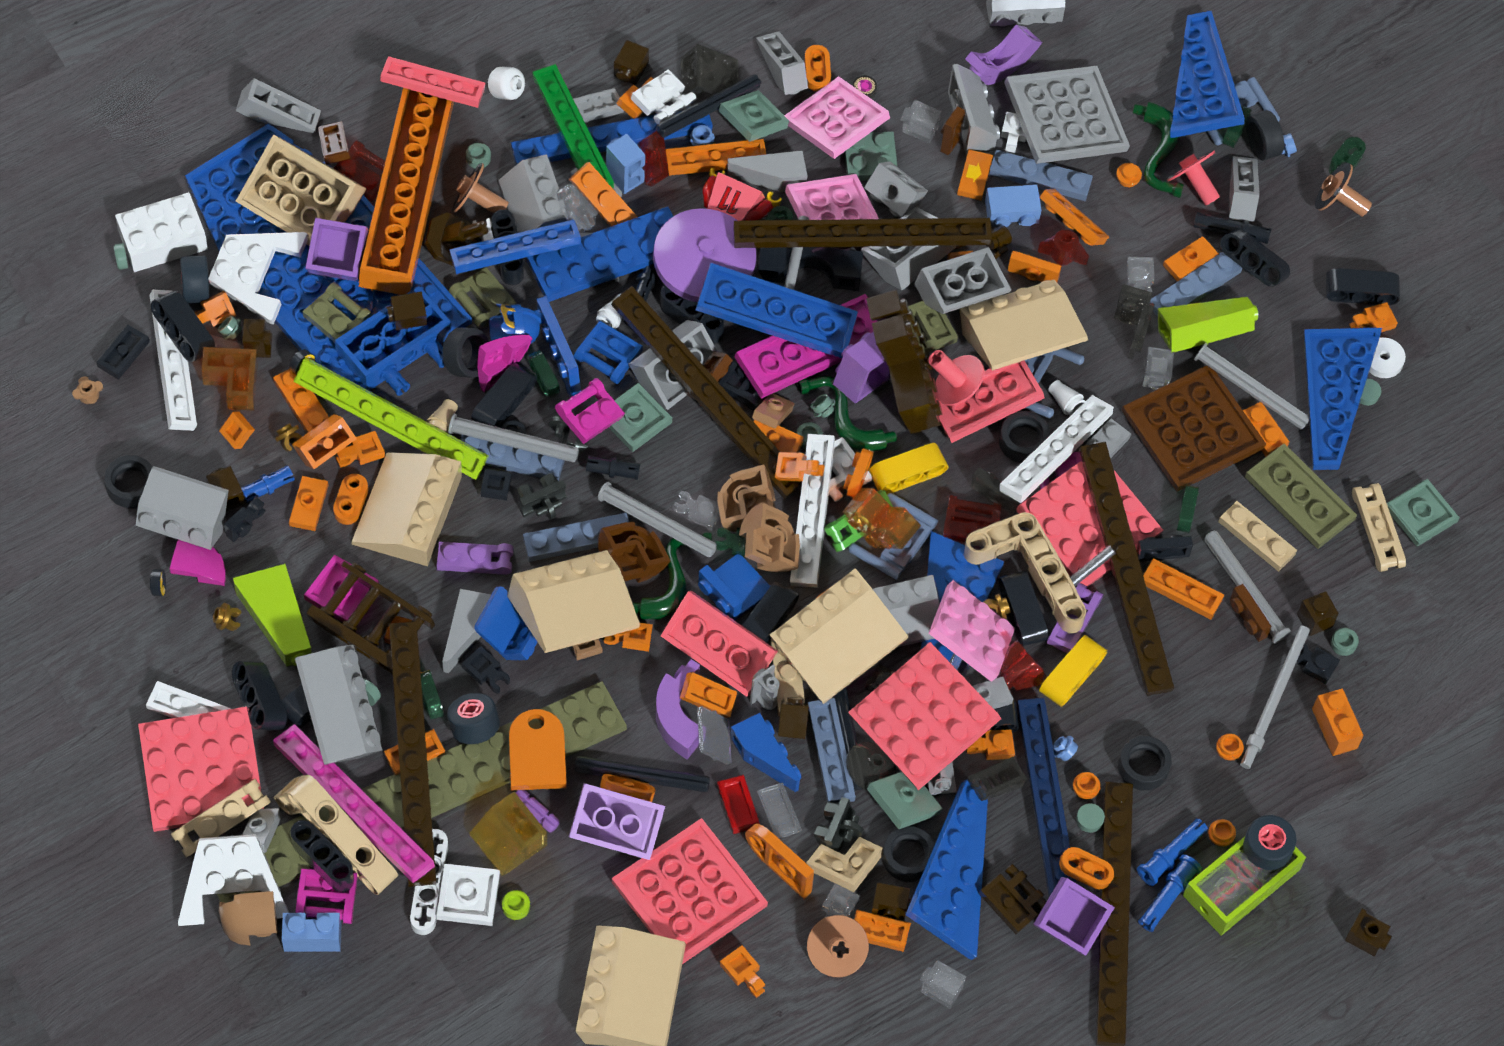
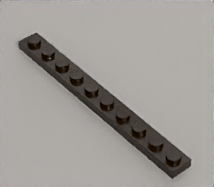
(862, 232)
(701, 385)
(1126, 569)
(412, 741)
(1115, 932)

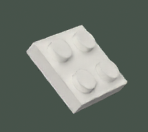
(468, 894)

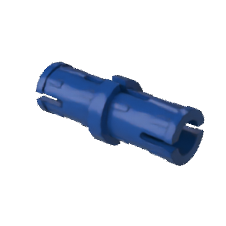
(267, 483)

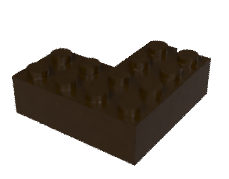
(904, 352)

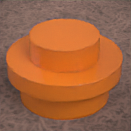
(1128, 174)
(1229, 747)
(1086, 785)
(1222, 832)

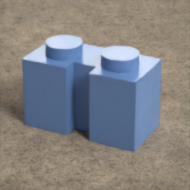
(625, 163)
(1013, 205)
(311, 934)

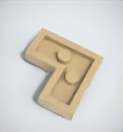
(846, 869)

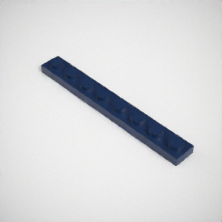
(1044, 788)

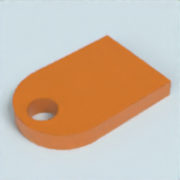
(537, 754)
(781, 859)

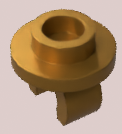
(286, 434)
(1000, 606)
(222, 617)

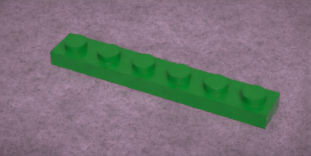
(569, 120)

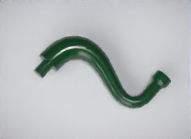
(1163, 120)
(855, 437)
(669, 602)

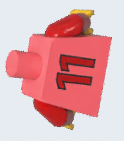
(736, 198)

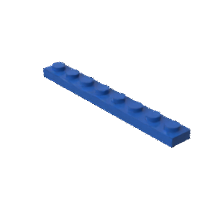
(602, 135)

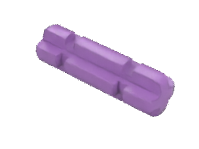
(548, 820)

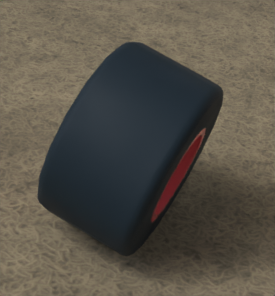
(194, 278)
(473, 718)
(1274, 832)

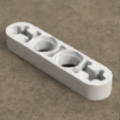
(416, 912)

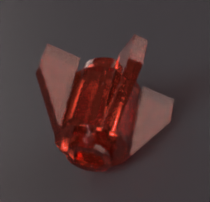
(1064, 248)
(1021, 669)

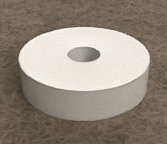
(1395, 359)

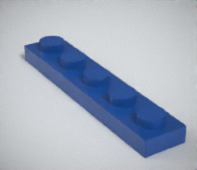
(515, 246)

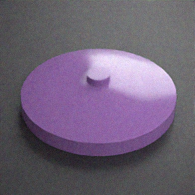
(691, 243)

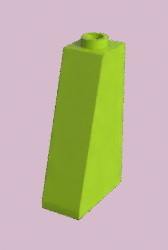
(1205, 322)
(275, 610)

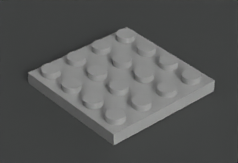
(1066, 114)

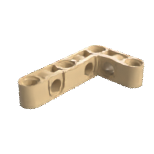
(1039, 555)
(307, 797)

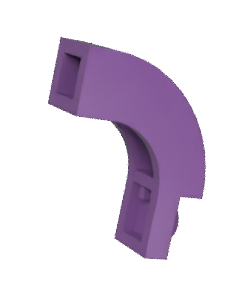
(1006, 57)
(672, 723)

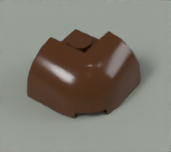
(634, 550)

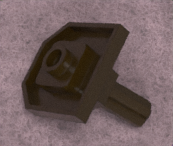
(451, 232)

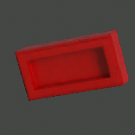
(738, 803)

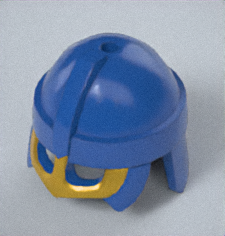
(514, 321)

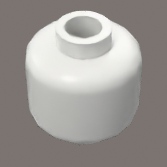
(506, 83)

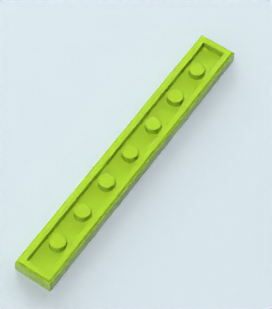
(389, 417)

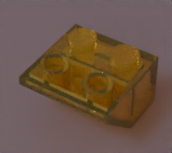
(509, 834)

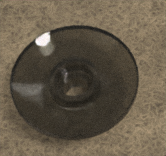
(868, 764)

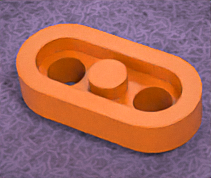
(817, 70)
(861, 464)
(350, 497)
(628, 787)
(1086, 867)

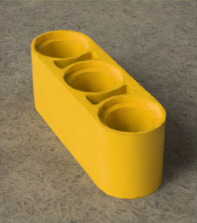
(908, 468)
(1073, 670)

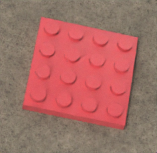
(1071, 521)
(924, 715)
(196, 763)
(690, 890)

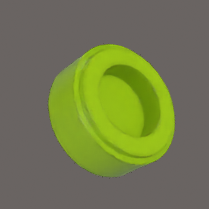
(515, 905)

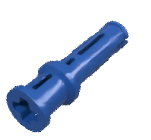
(1164, 858)
(1176, 884)

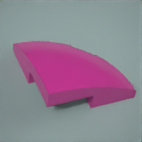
(498, 355)
(199, 563)

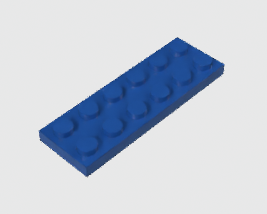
(599, 257)
(776, 310)

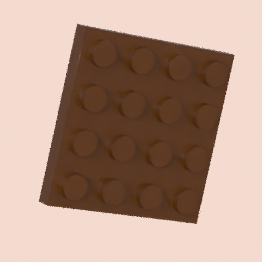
(1193, 427)

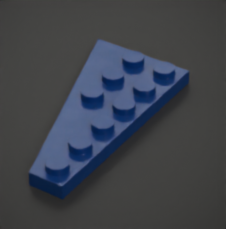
(1204, 86)
(1336, 378)
(948, 563)
(949, 888)

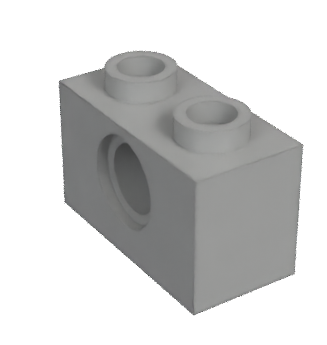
(908, 190)

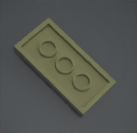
(1301, 496)

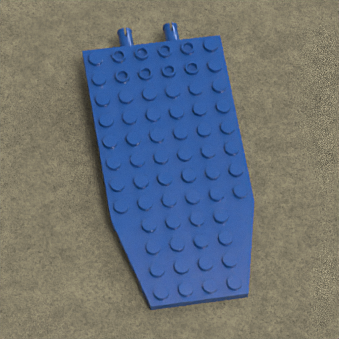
(370, 350)

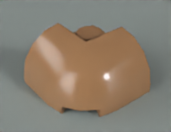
(742, 493)
(770, 539)
(249, 916)

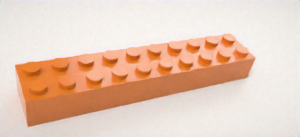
(405, 193)

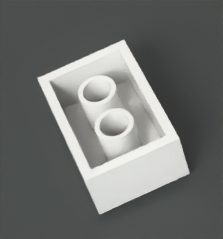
(161, 232)

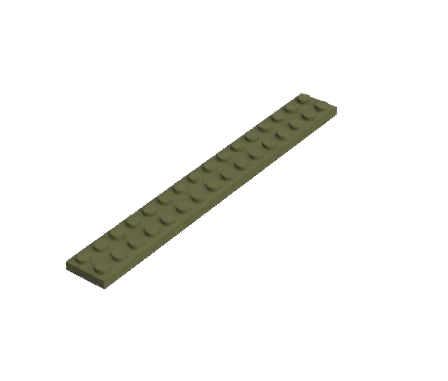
(462, 773)

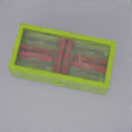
(1236, 886)

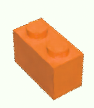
(324, 441)
(1337, 722)

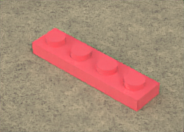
(432, 82)

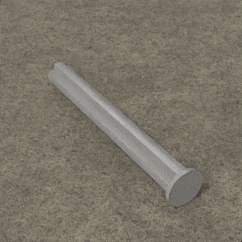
(1252, 387)
(513, 439)
(656, 520)
(1239, 576)

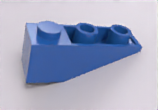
(759, 748)

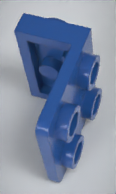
(733, 586)
(504, 627)

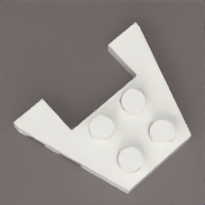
(244, 264)
(227, 867)

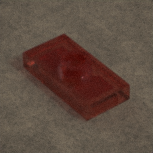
(655, 159)

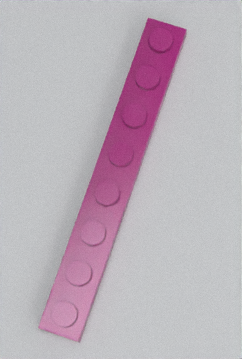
(356, 804)

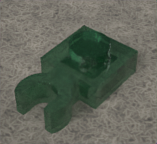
(732, 541)

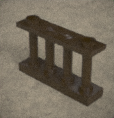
(346, 631)

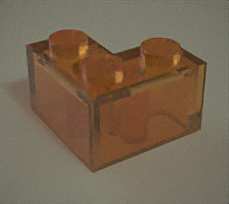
(232, 369)
(880, 522)

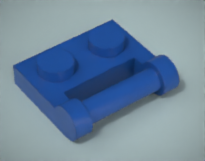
(612, 345)

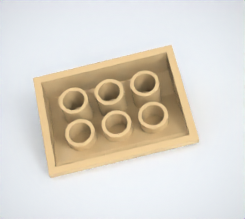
(297, 188)
(1022, 324)
(408, 505)
(573, 601)
(839, 636)
(630, 988)

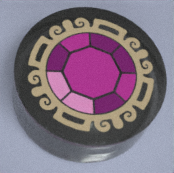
(866, 85)

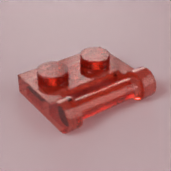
(359, 173)
(960, 525)

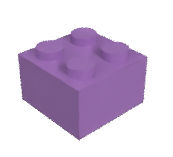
(336, 249)
(861, 369)
(1073, 916)

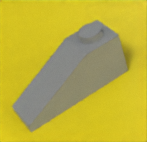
(783, 63)
(276, 107)
(769, 170)
(1243, 189)
(462, 631)

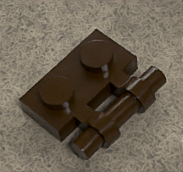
(1009, 903)

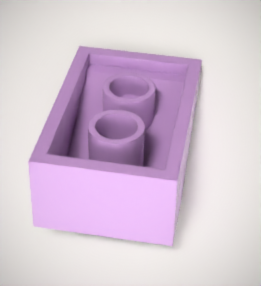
(616, 821)

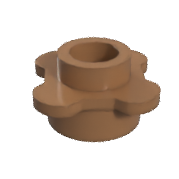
(87, 397)

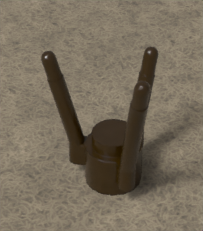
(1000, 238)

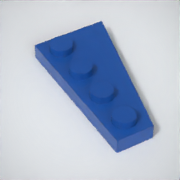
(559, 347)

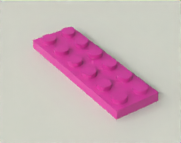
(780, 363)

